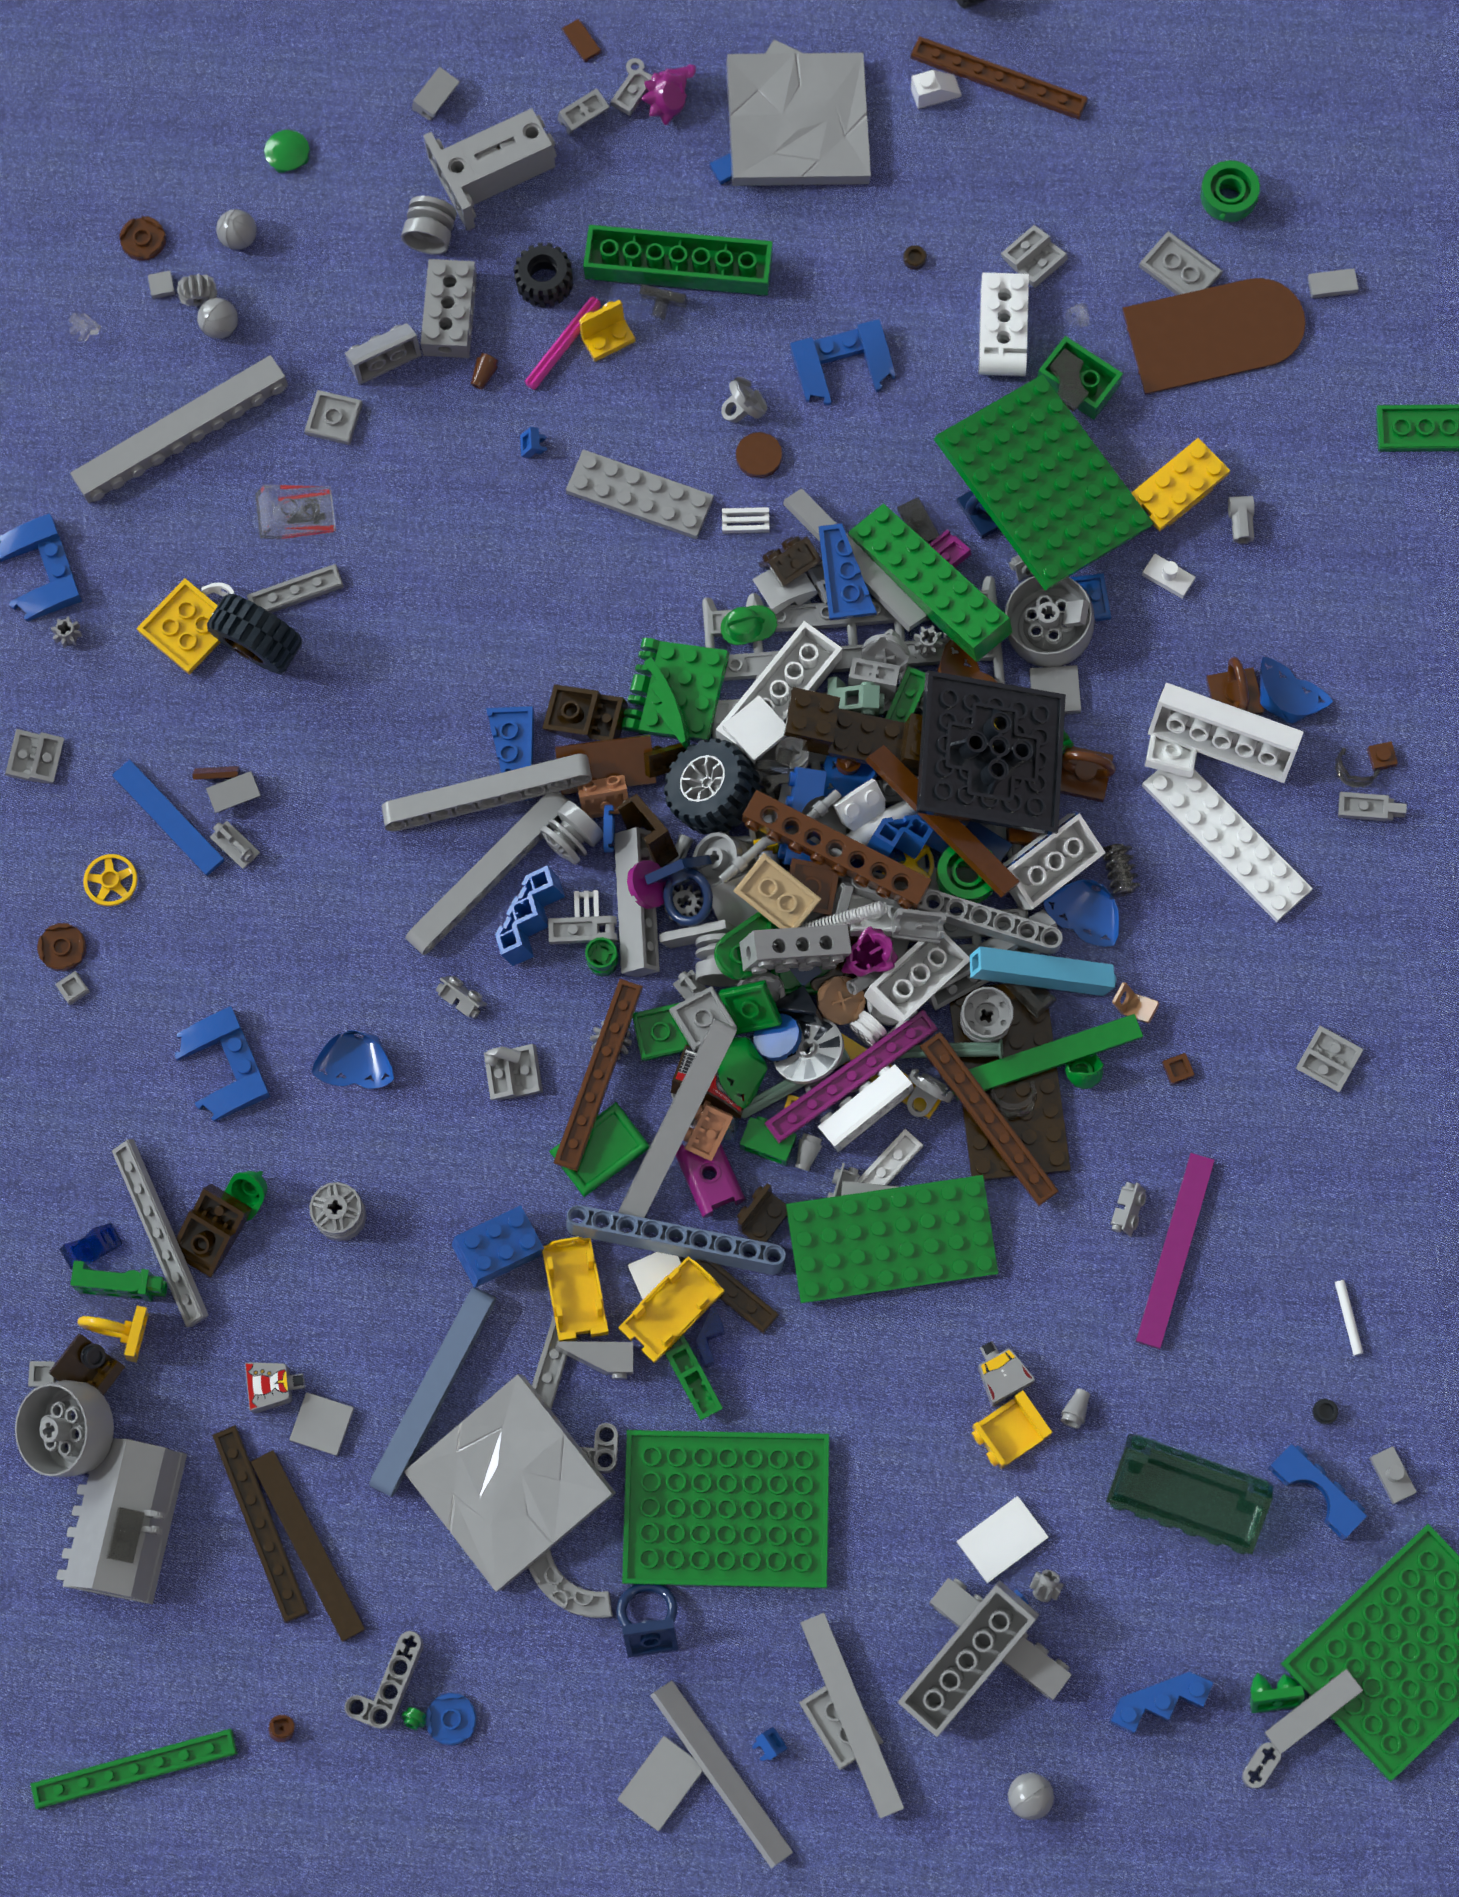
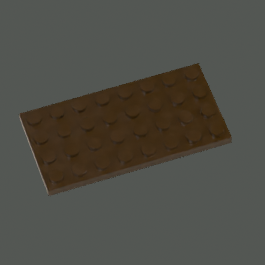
(1044, 1127)

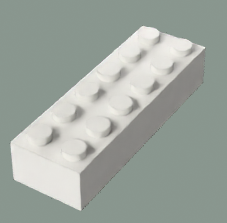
(800, 664)
(1225, 732)

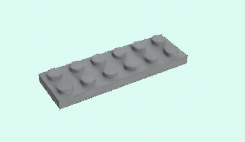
(639, 494)

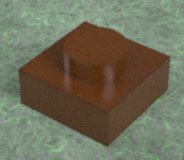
(1382, 756)

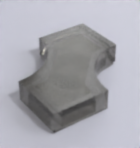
(1067, 370)

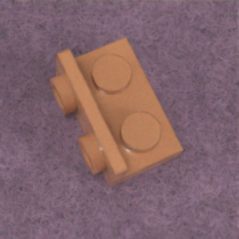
(602, 792)
(707, 1131)

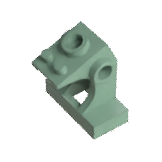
(870, 699)

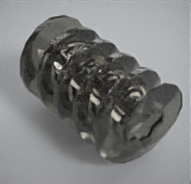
(1120, 870)

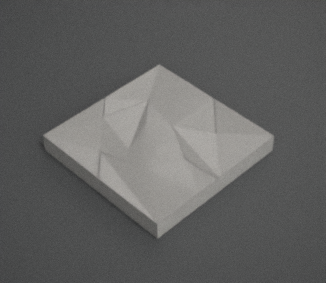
(798, 119)
(509, 1482)

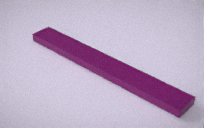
(850, 1076)
(1175, 1251)

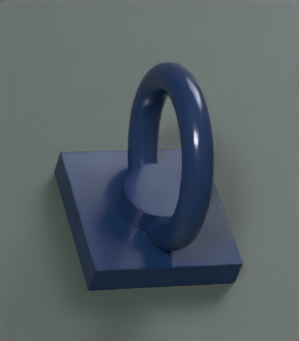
(976, 514)
(680, 873)
(648, 1635)

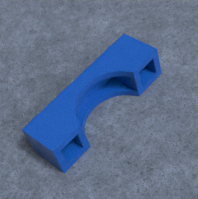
(805, 786)
(1342, 1513)

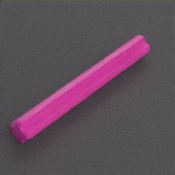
(560, 345)

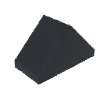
(800, 1007)

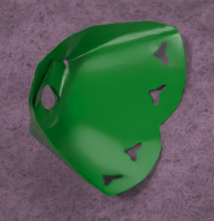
(743, 1066)

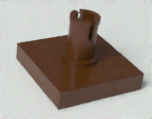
(819, 880)

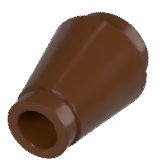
(484, 370)

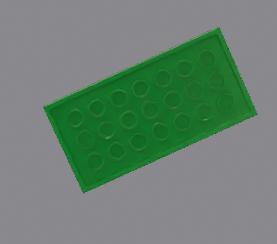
(891, 1238)

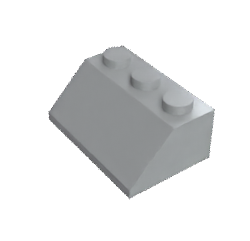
(383, 353)

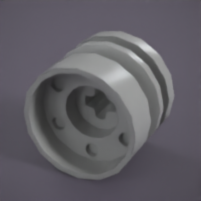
(429, 225)
(572, 832)
(706, 970)
(986, 1001)
(346, 1222)

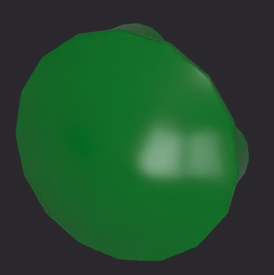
(286, 150)

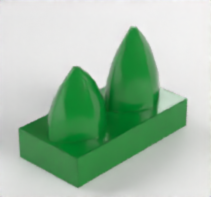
(1266, 1698)

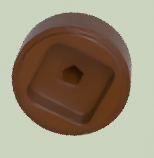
(847, 767)
(281, 1728)

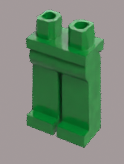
(114, 1284)

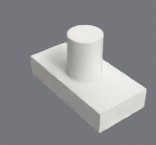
(1168, 576)

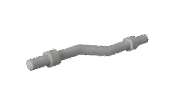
(739, 864)

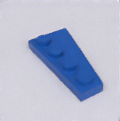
(843, 579)
(513, 736)

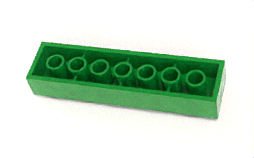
(678, 260)
(932, 583)

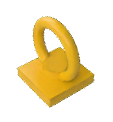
(129, 1332)

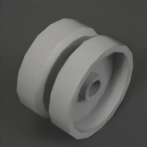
(722, 852)

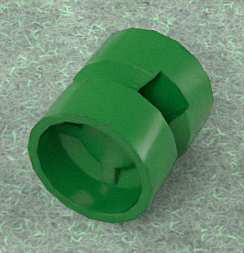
(601, 956)

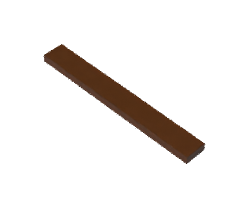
(999, 78)
(949, 829)
(598, 1075)
(989, 1119)

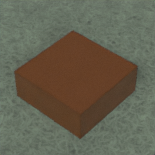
(1178, 1069)

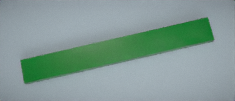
(1057, 1053)
(134, 1768)

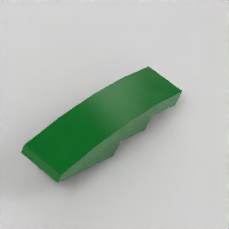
(669, 708)
(692, 1379)

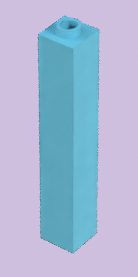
(1042, 971)

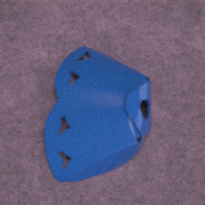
(1285, 695)
(846, 783)
(1086, 911)
(355, 1059)

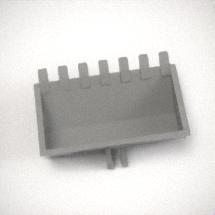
(136, 1479)

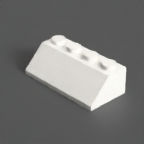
(916, 978)
(866, 1107)

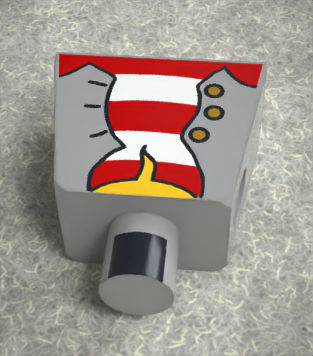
(270, 1385)

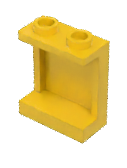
(1011, 1430)

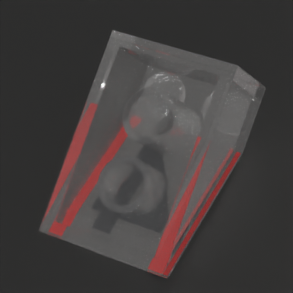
(294, 511)

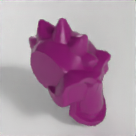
(668, 92)
(870, 954)

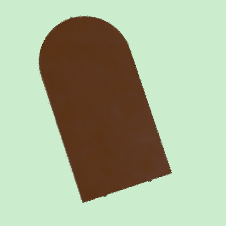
(1213, 332)

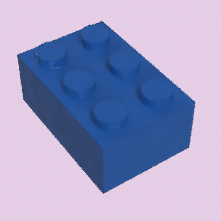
(497, 1246)

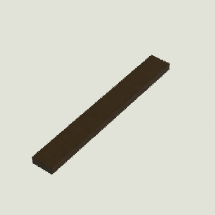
(260, 1524)
(308, 1546)

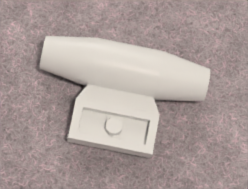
(864, 810)

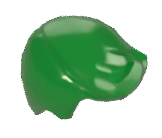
(1085, 1072)

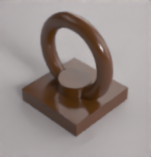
(1236, 687)
(1086, 773)

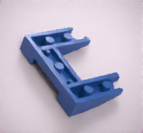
(866, 339)
(62, 590)
(225, 1029)

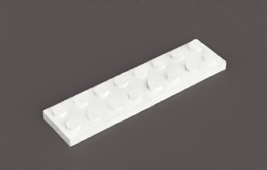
(1229, 841)

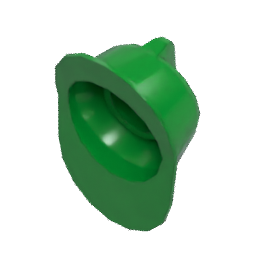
(748, 624)
(248, 1188)

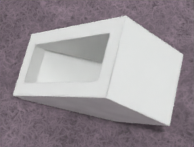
(933, 88)

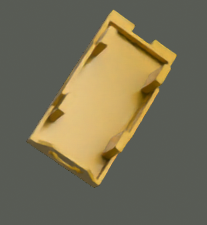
(1180, 484)
(574, 1288)
(671, 1308)

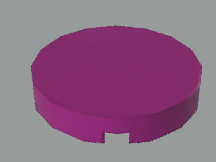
(647, 895)

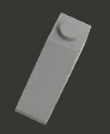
(604, 1357)

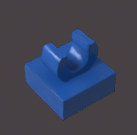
(530, 442)
(770, 1743)

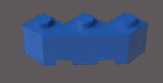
(906, 835)
(528, 914)
(1160, 1700)

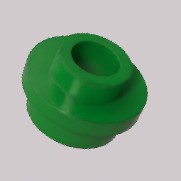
(413, 1718)

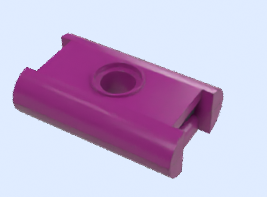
(714, 1192)

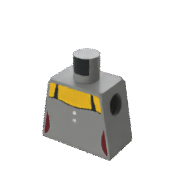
(1002, 1373)

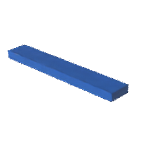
(168, 818)

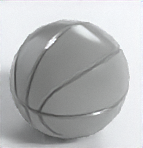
(236, 229)
(217, 318)
(1030, 1796)

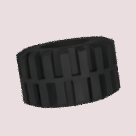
(543, 258)

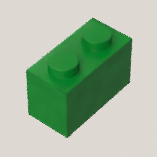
(761, 1142)

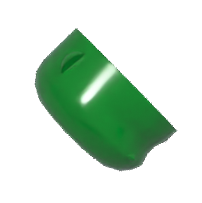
(1232, 176)
(952, 885)

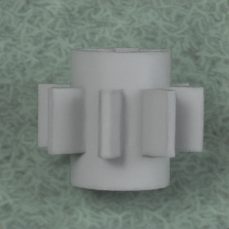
(930, 635)
(70, 636)
(1046, 1585)

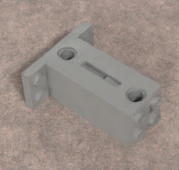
(491, 161)

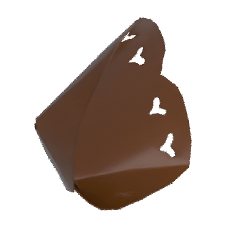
(954, 664)

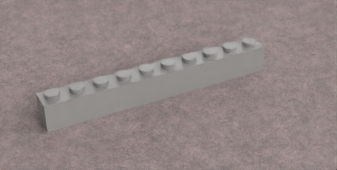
(179, 429)

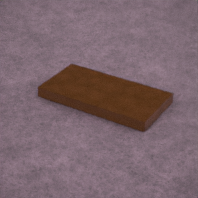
(613, 758)

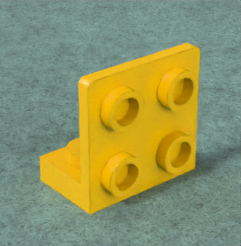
(605, 330)

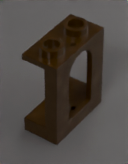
(659, 842)

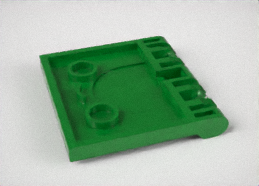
(695, 678)

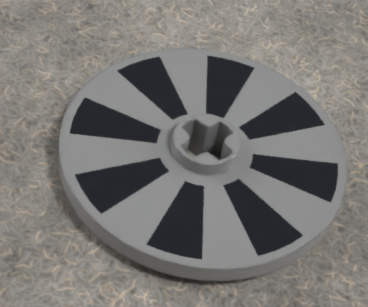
(823, 1058)

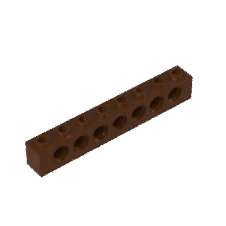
(764, 805)

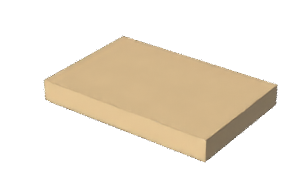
(776, 894)

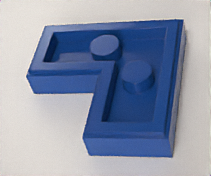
(1096, 589)

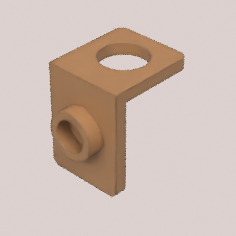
(1141, 1006)

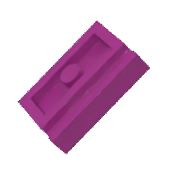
(951, 548)

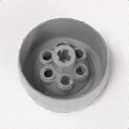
(1040, 648)
(47, 1425)

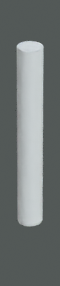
(1349, 1317)

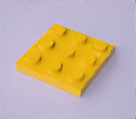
(180, 626)

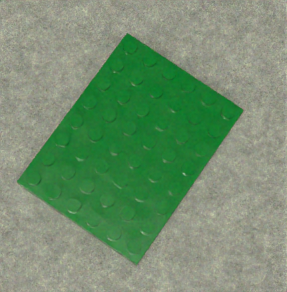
(1043, 482)
(726, 1509)
(1399, 1647)

